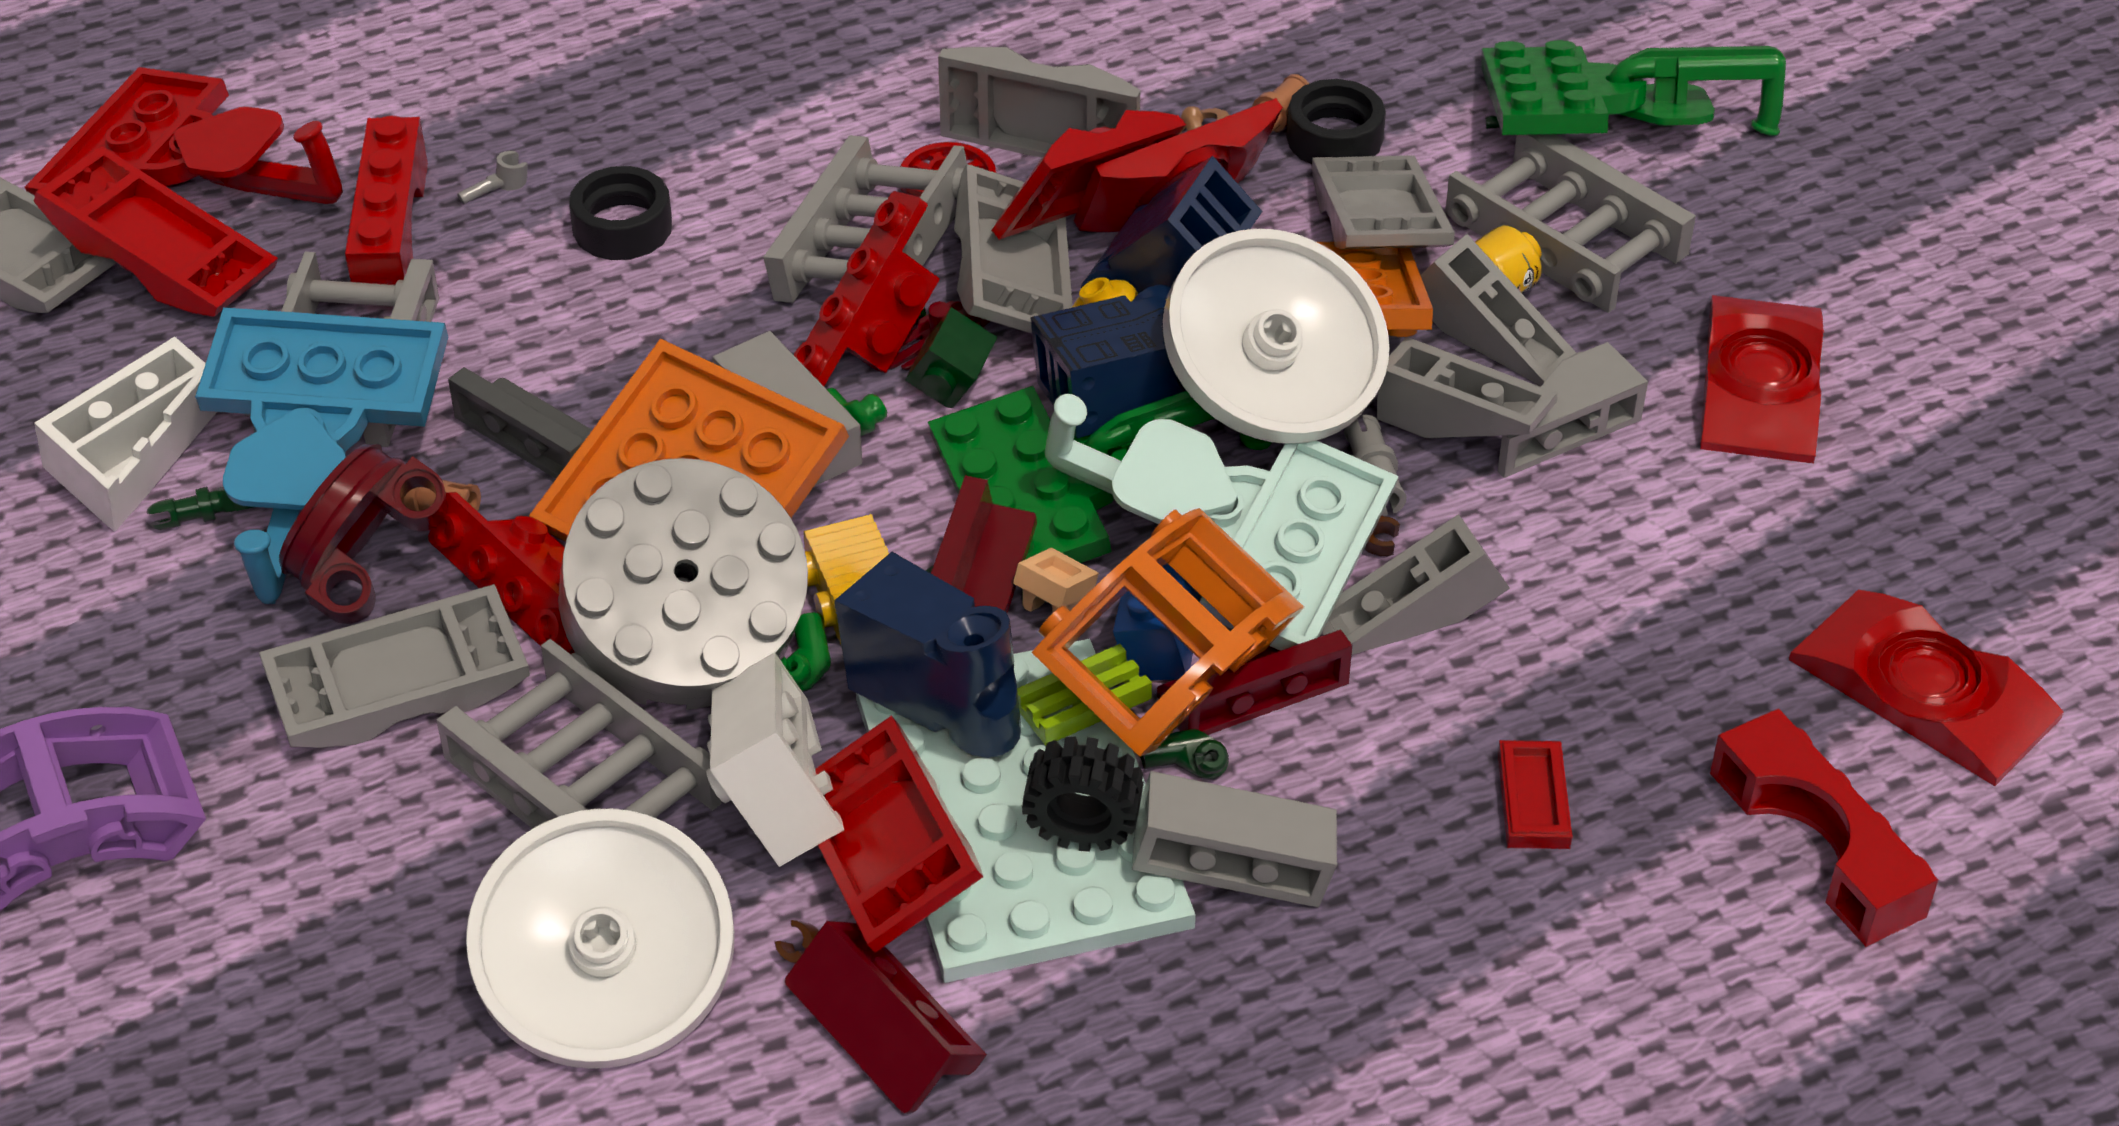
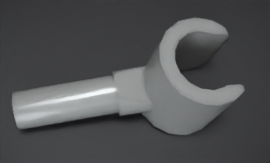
(508, 177)

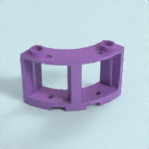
(137, 825)

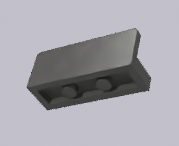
(517, 420)

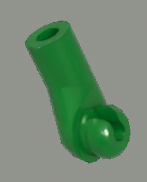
(866, 412)
(812, 657)

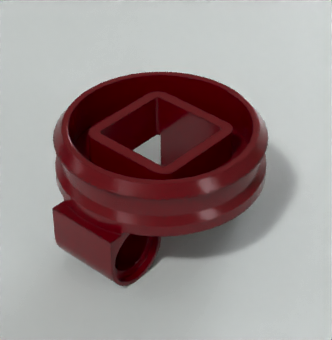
(344, 518)

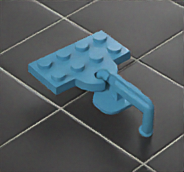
(309, 398)

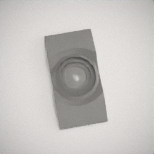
(1022, 105)
(1380, 203)
(36, 259)
(1012, 275)
(395, 668)

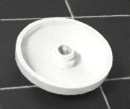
(1275, 336)
(600, 938)

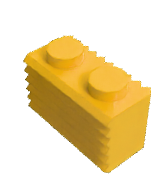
(839, 558)

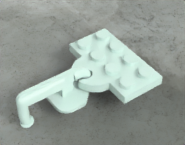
(1297, 520)

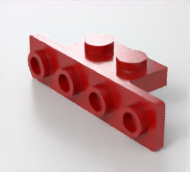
(875, 297)
(512, 555)

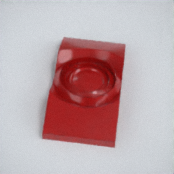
(1065, 169)
(1137, 177)
(152, 232)
(1762, 379)
(1930, 684)
(899, 840)

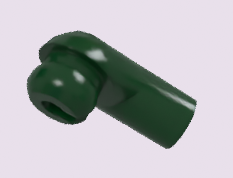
(1191, 751)

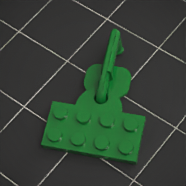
(1563, 93)
(1007, 445)

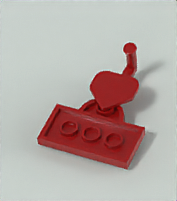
(169, 132)

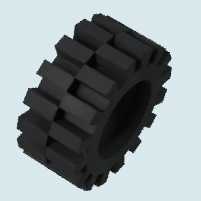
(1063, 772)

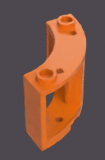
(1220, 574)

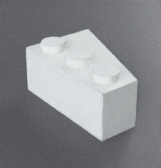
(125, 431)
(765, 762)

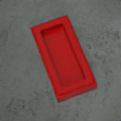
(1534, 794)

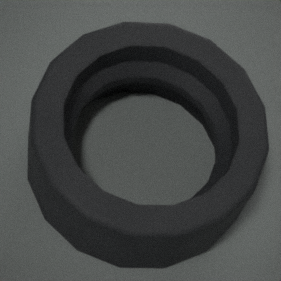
(1341, 100)
(626, 237)

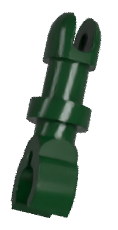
(203, 504)

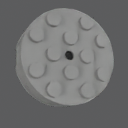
(680, 580)

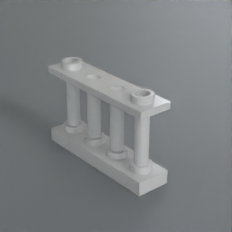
(1592, 185)
(839, 197)
(412, 299)
(519, 778)

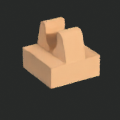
(1053, 579)

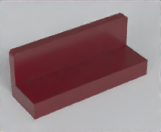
(984, 545)
(1271, 682)
(881, 1015)

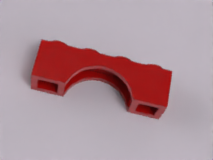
(381, 218)
(1779, 771)

